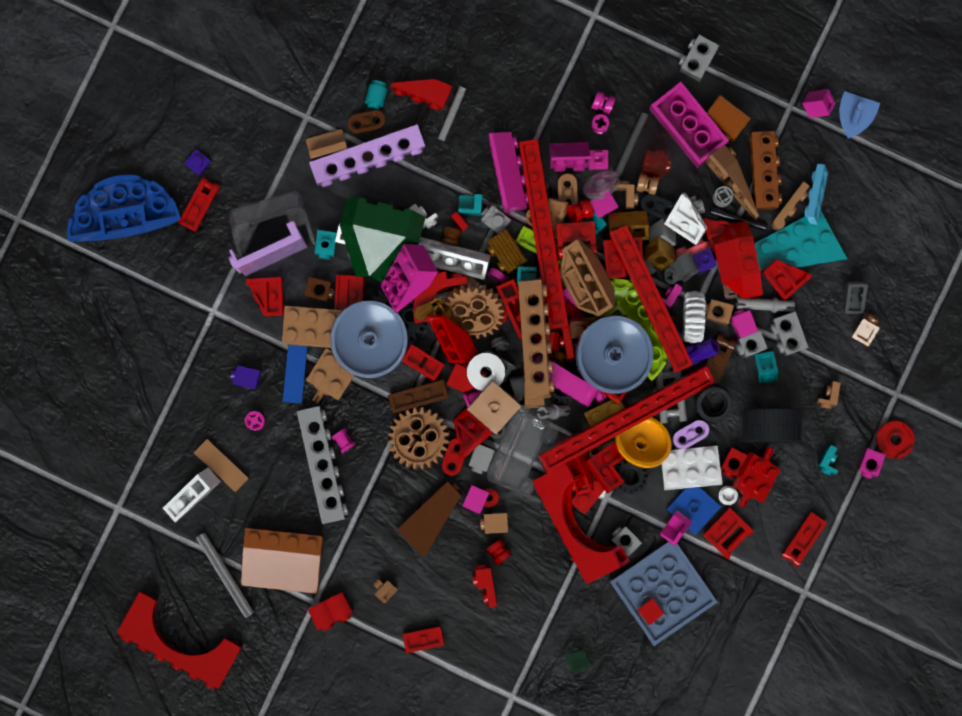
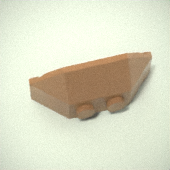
(586, 279)

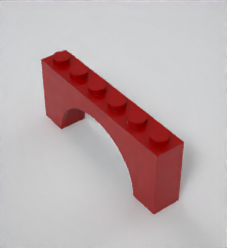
(590, 557)
(142, 629)

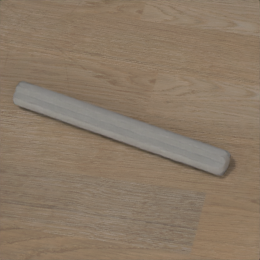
(225, 575)

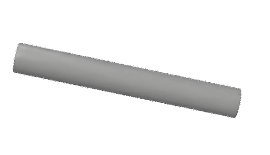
(451, 114)

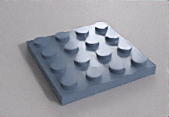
(671, 583)

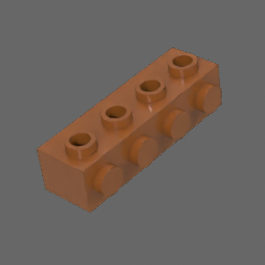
(764, 170)

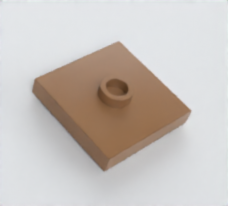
(494, 407)

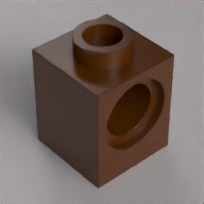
(313, 283)

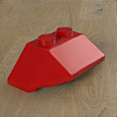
(738, 260)

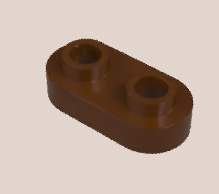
(366, 122)

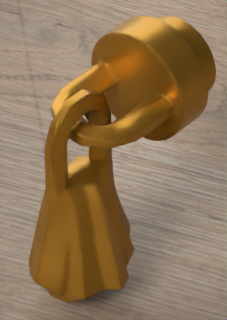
(422, 311)

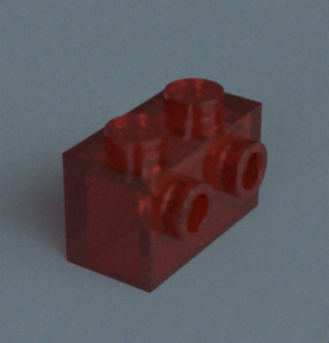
(656, 163)

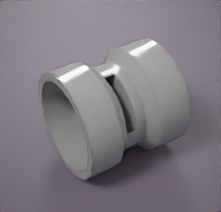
(722, 200)

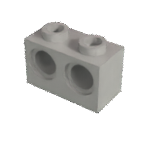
(702, 59)
(795, 332)

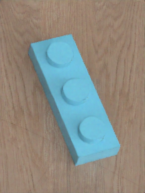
(816, 194)

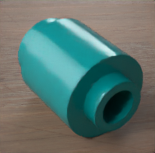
(376, 95)

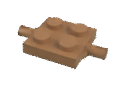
(329, 377)

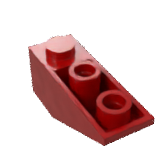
(428, 91)

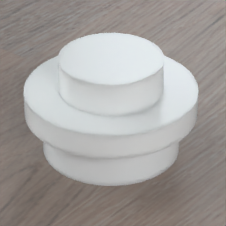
(728, 495)

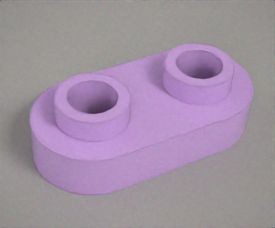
(690, 434)

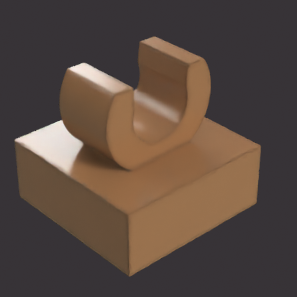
(385, 591)

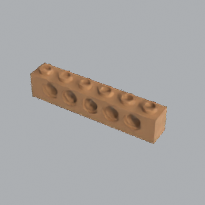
(528, 290)

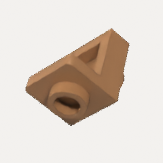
(631, 197)

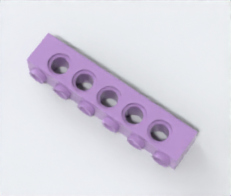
(320, 166)

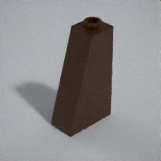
(426, 523)

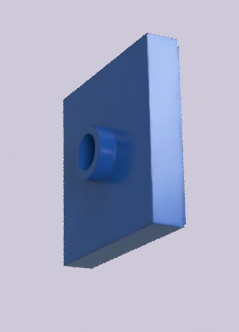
(695, 506)

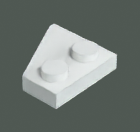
(686, 220)

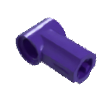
(702, 351)

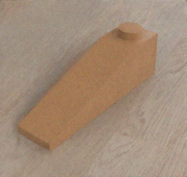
(729, 172)

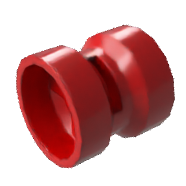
(579, 211)
(498, 551)

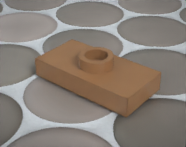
(558, 212)

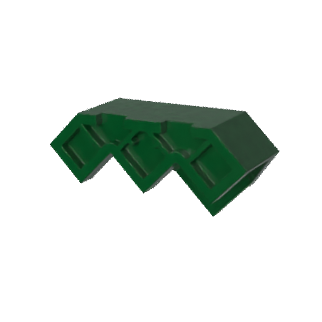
(377, 235)

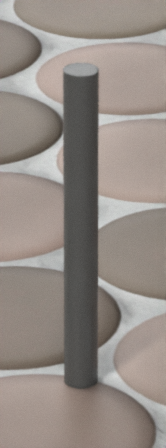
(631, 143)

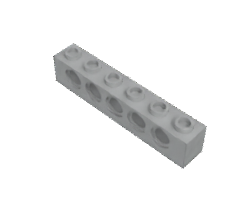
(305, 419)

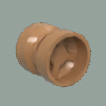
(643, 182)

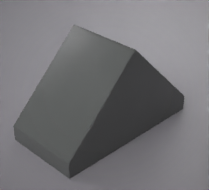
(855, 297)

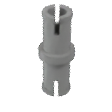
(553, 411)

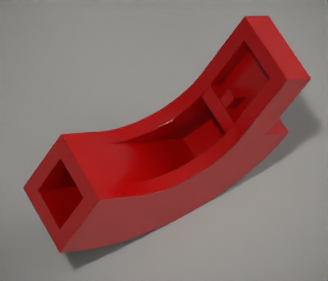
(439, 282)

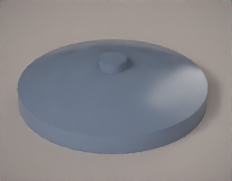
(368, 339)
(614, 354)

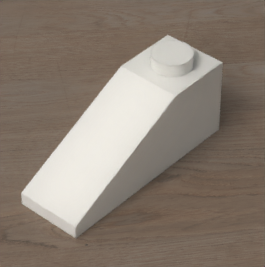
(191, 494)

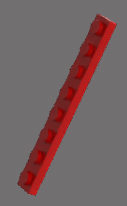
(650, 299)

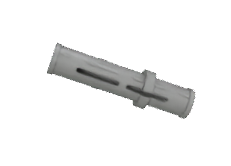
(765, 304)

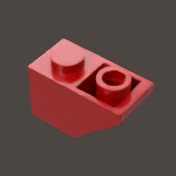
(459, 379)

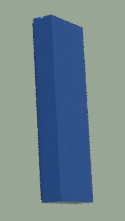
(295, 374)

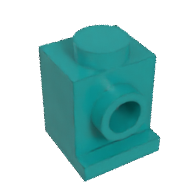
(330, 237)

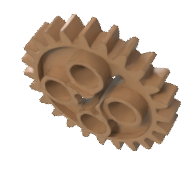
(475, 310)
(405, 428)

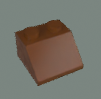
(728, 118)

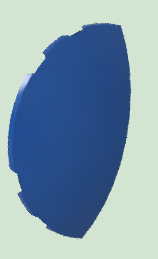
(121, 209)

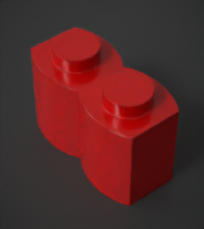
(330, 611)

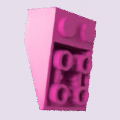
(569, 155)
(408, 276)

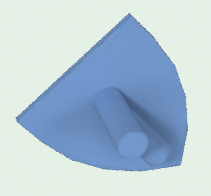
(856, 113)

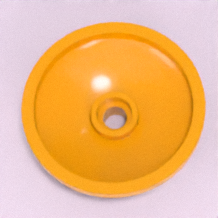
(652, 439)

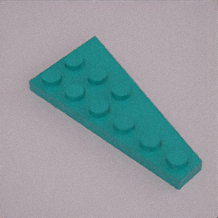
(800, 245)

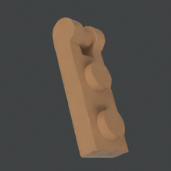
(790, 207)

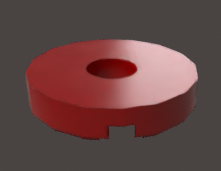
(906, 439)

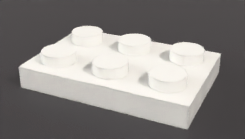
(692, 468)

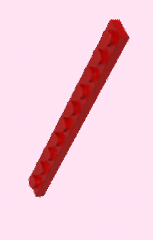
(544, 233)
(626, 418)

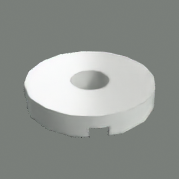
(485, 360)

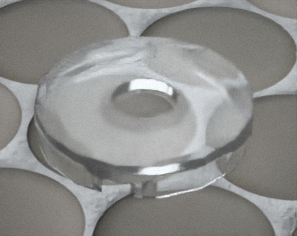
(600, 184)

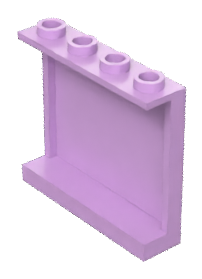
(271, 253)

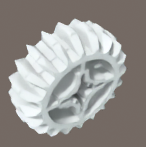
(693, 317)

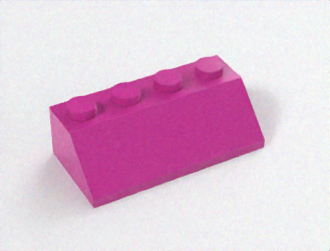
(688, 124)
(507, 171)

